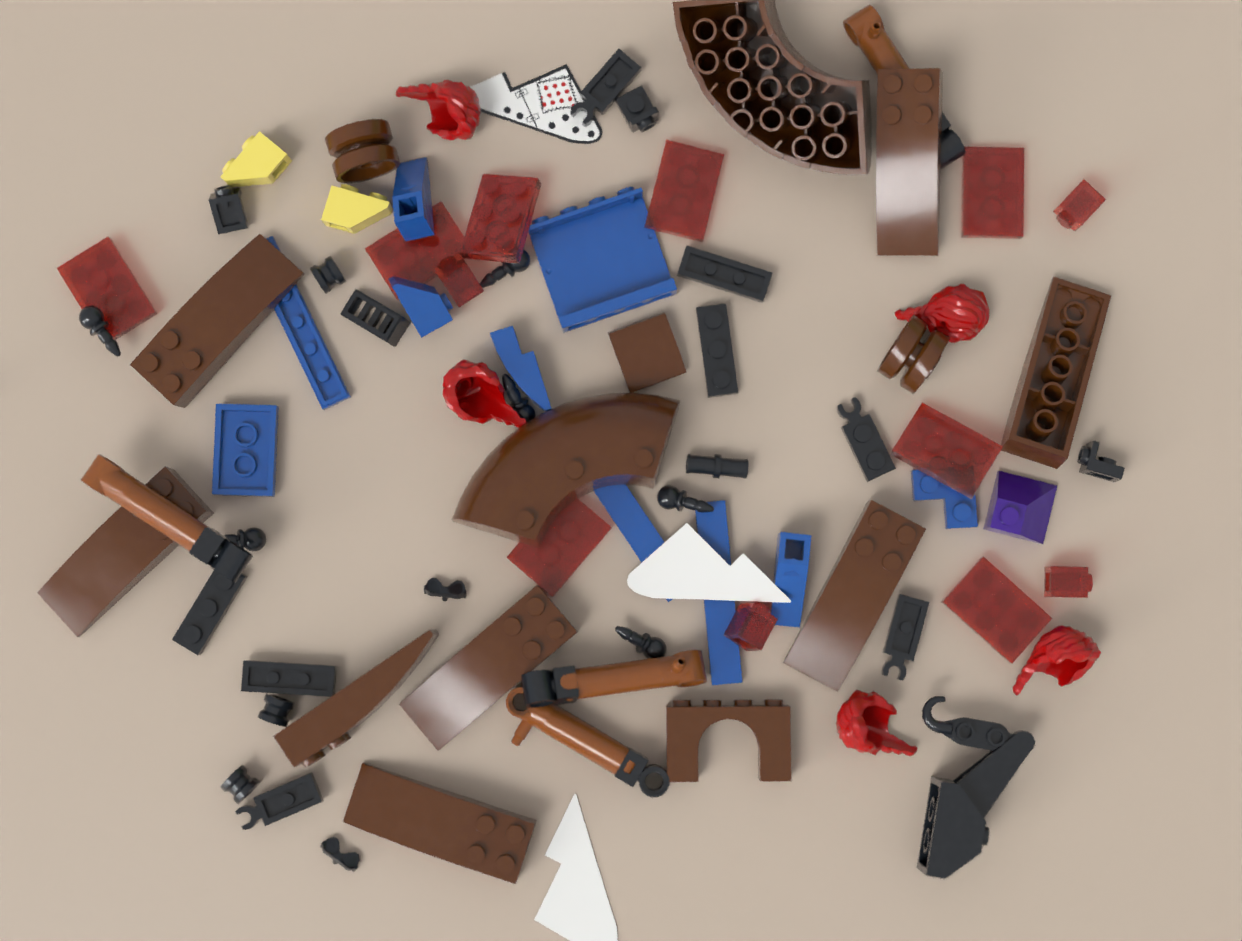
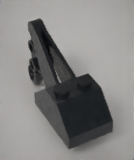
(957, 808)

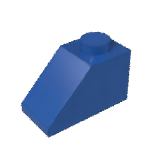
(422, 304)

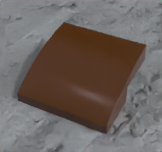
(647, 352)

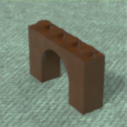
(768, 722)

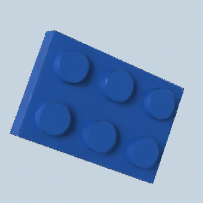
(245, 450)

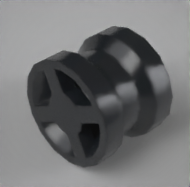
(327, 274)
(276, 710)
(240, 784)

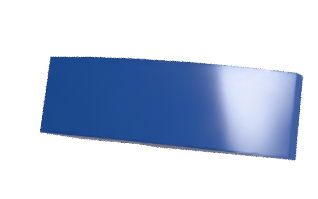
(521, 367)

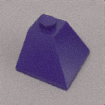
(1020, 507)

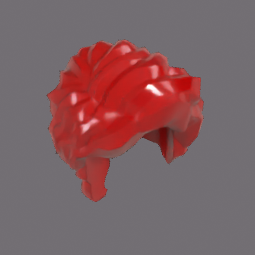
(452, 107)
(953, 311)
(477, 394)
(1060, 653)
(864, 725)

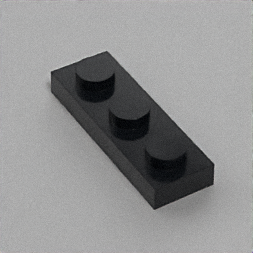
(724, 274)
(716, 350)
(207, 612)
(288, 678)

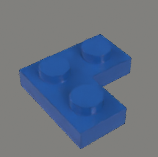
(958, 509)

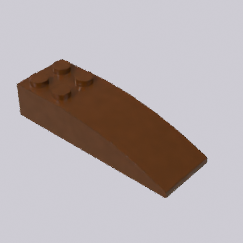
(908, 161)
(216, 321)
(1056, 374)
(116, 558)
(854, 595)
(488, 667)
(333, 719)
(440, 823)

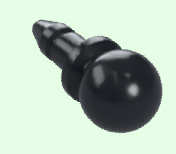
(501, 271)
(93, 319)
(518, 404)
(670, 498)
(252, 539)
(650, 646)

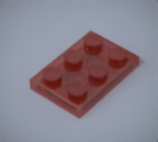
(684, 191)
(992, 193)
(500, 218)
(417, 257)
(105, 281)
(946, 450)
(563, 548)
(996, 610)

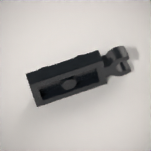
(606, 86)
(865, 442)
(904, 633)
(283, 801)

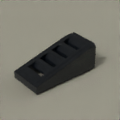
(391, 328)

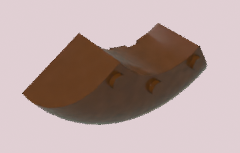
(771, 90)
(564, 457)

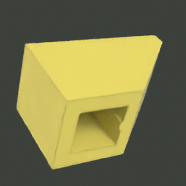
(257, 164)
(354, 211)

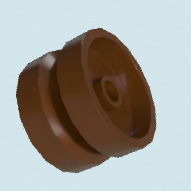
(362, 151)
(911, 353)

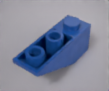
(413, 200)
(791, 576)

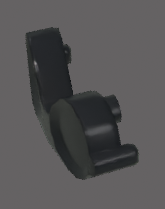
(454, 590)
(332, 849)

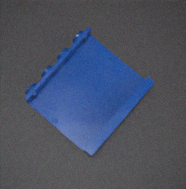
(601, 259)

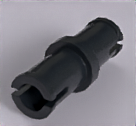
(717, 466)

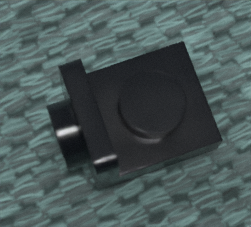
(637, 110)
(228, 209)
(1103, 468)

